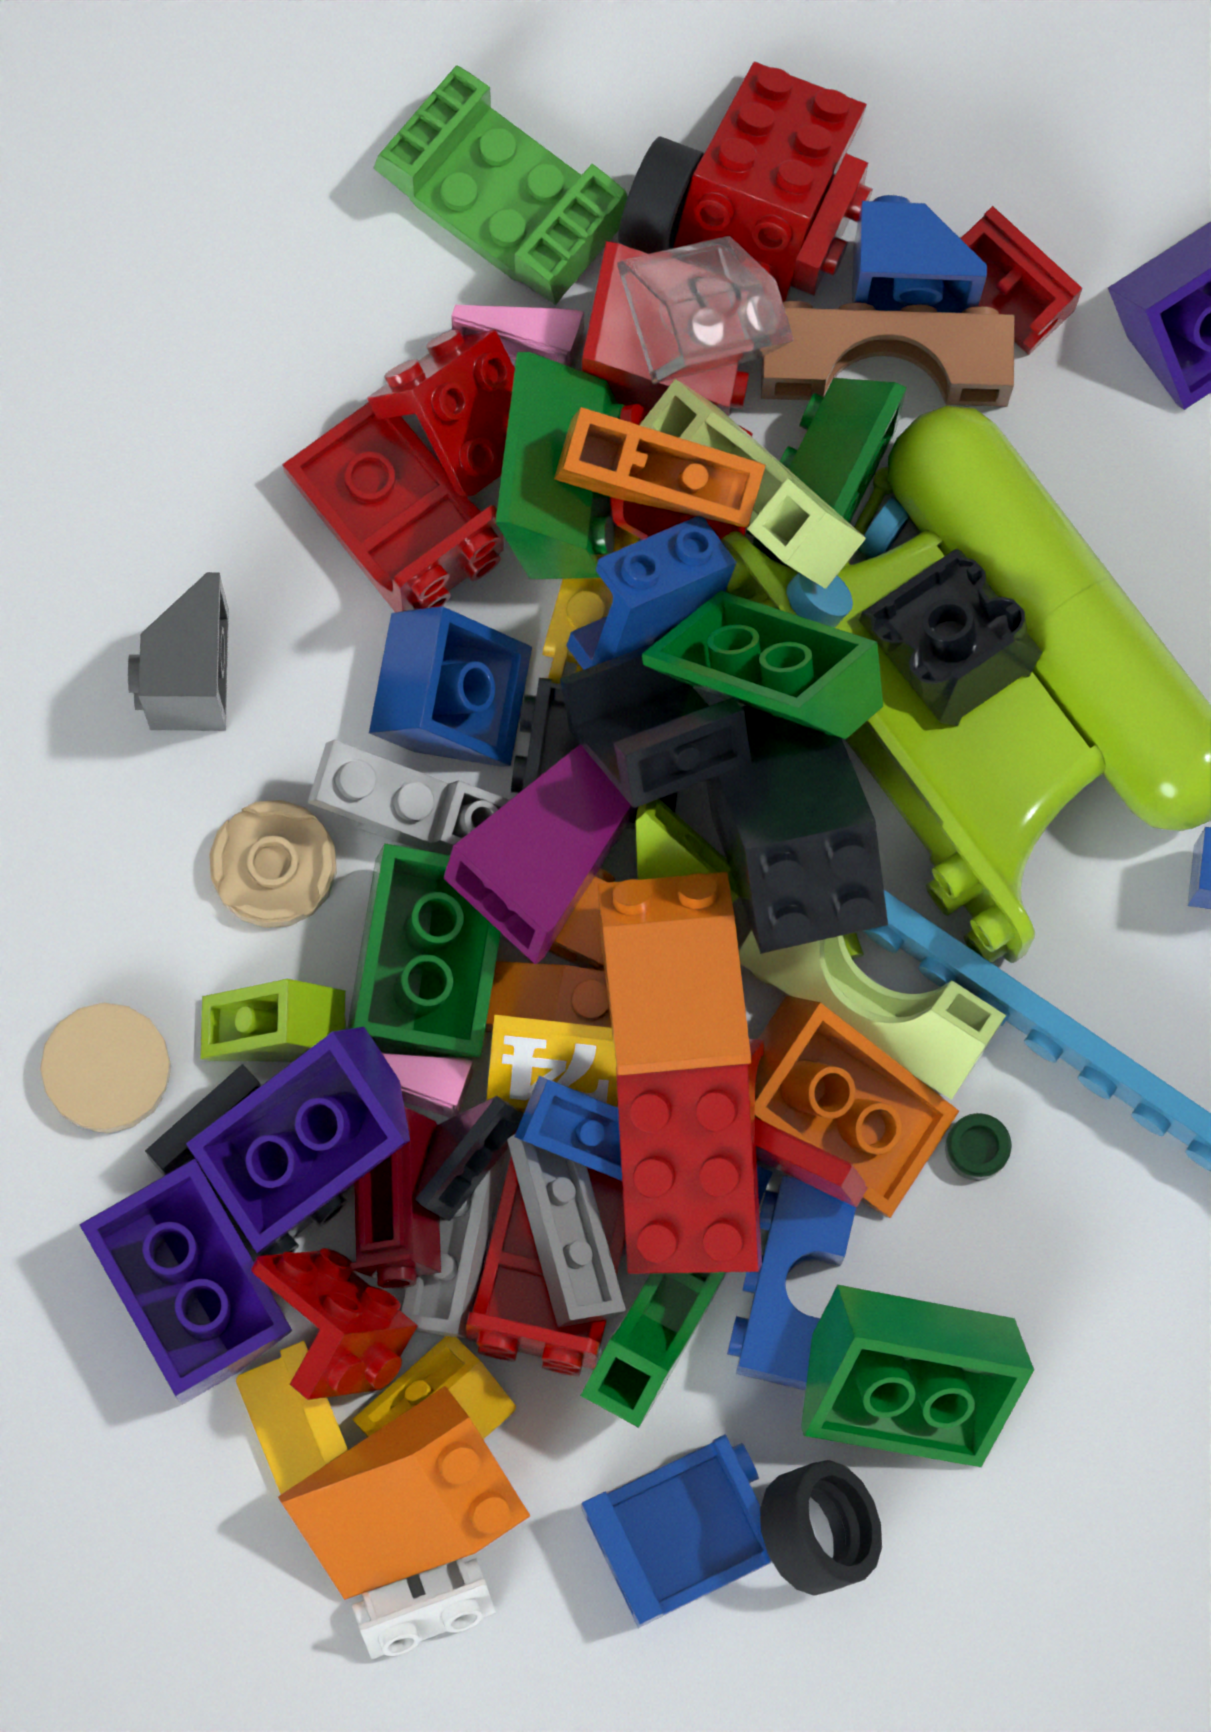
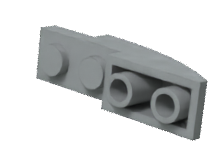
(399, 800)

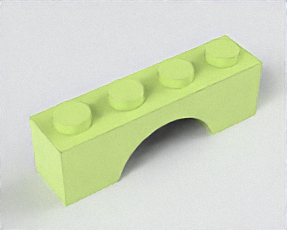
(786, 512)
(927, 1033)

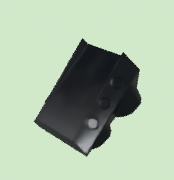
(953, 636)

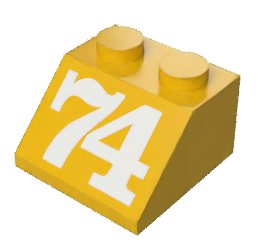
(559, 1051)

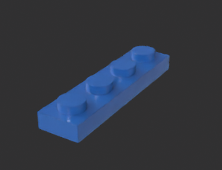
(582, 1129)

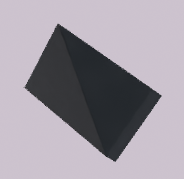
(464, 1154)

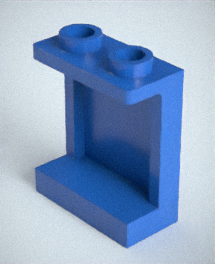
(654, 589)
(681, 1530)

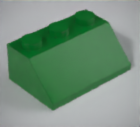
(843, 442)
(547, 522)
(774, 663)
(422, 960)
(912, 1376)

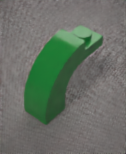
(650, 1343)

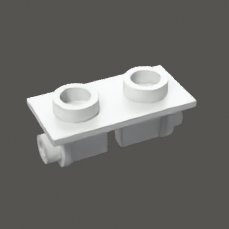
(452, 1603)

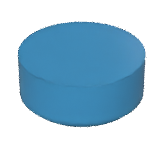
(884, 529)
(817, 603)

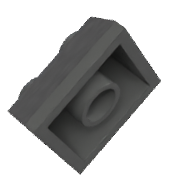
(185, 662)

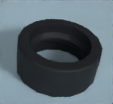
(658, 196)
(791, 1538)

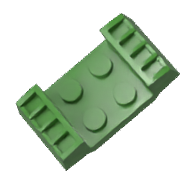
(501, 188)

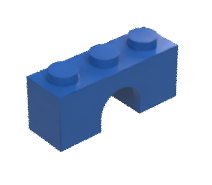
(802, 1228)

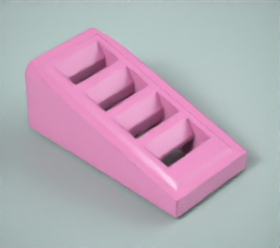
(542, 331)
(433, 1082)

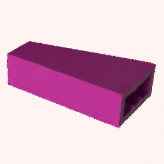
(541, 852)

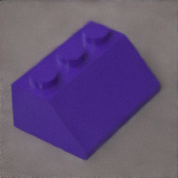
(1169, 316)
(304, 1135)
(186, 1281)

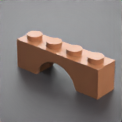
(962, 352)

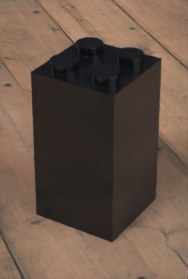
(798, 836)

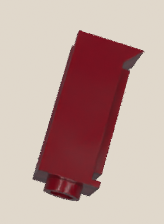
(393, 1230)

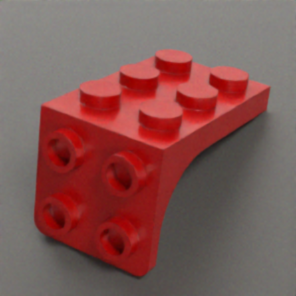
(770, 168)
(395, 510)
(691, 1169)
(513, 1298)

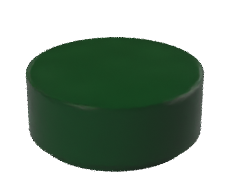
(978, 1146)

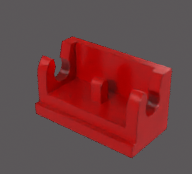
(1021, 280)

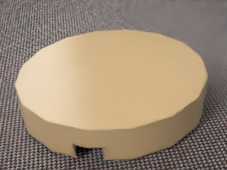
(273, 864)
(105, 1067)

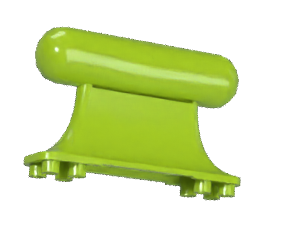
(1094, 705)

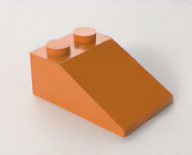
(673, 973)
(848, 1099)
(405, 1499)

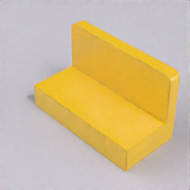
(444, 1365)
(292, 1431)

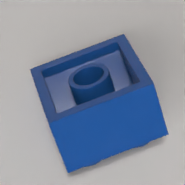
(912, 259)
(450, 687)

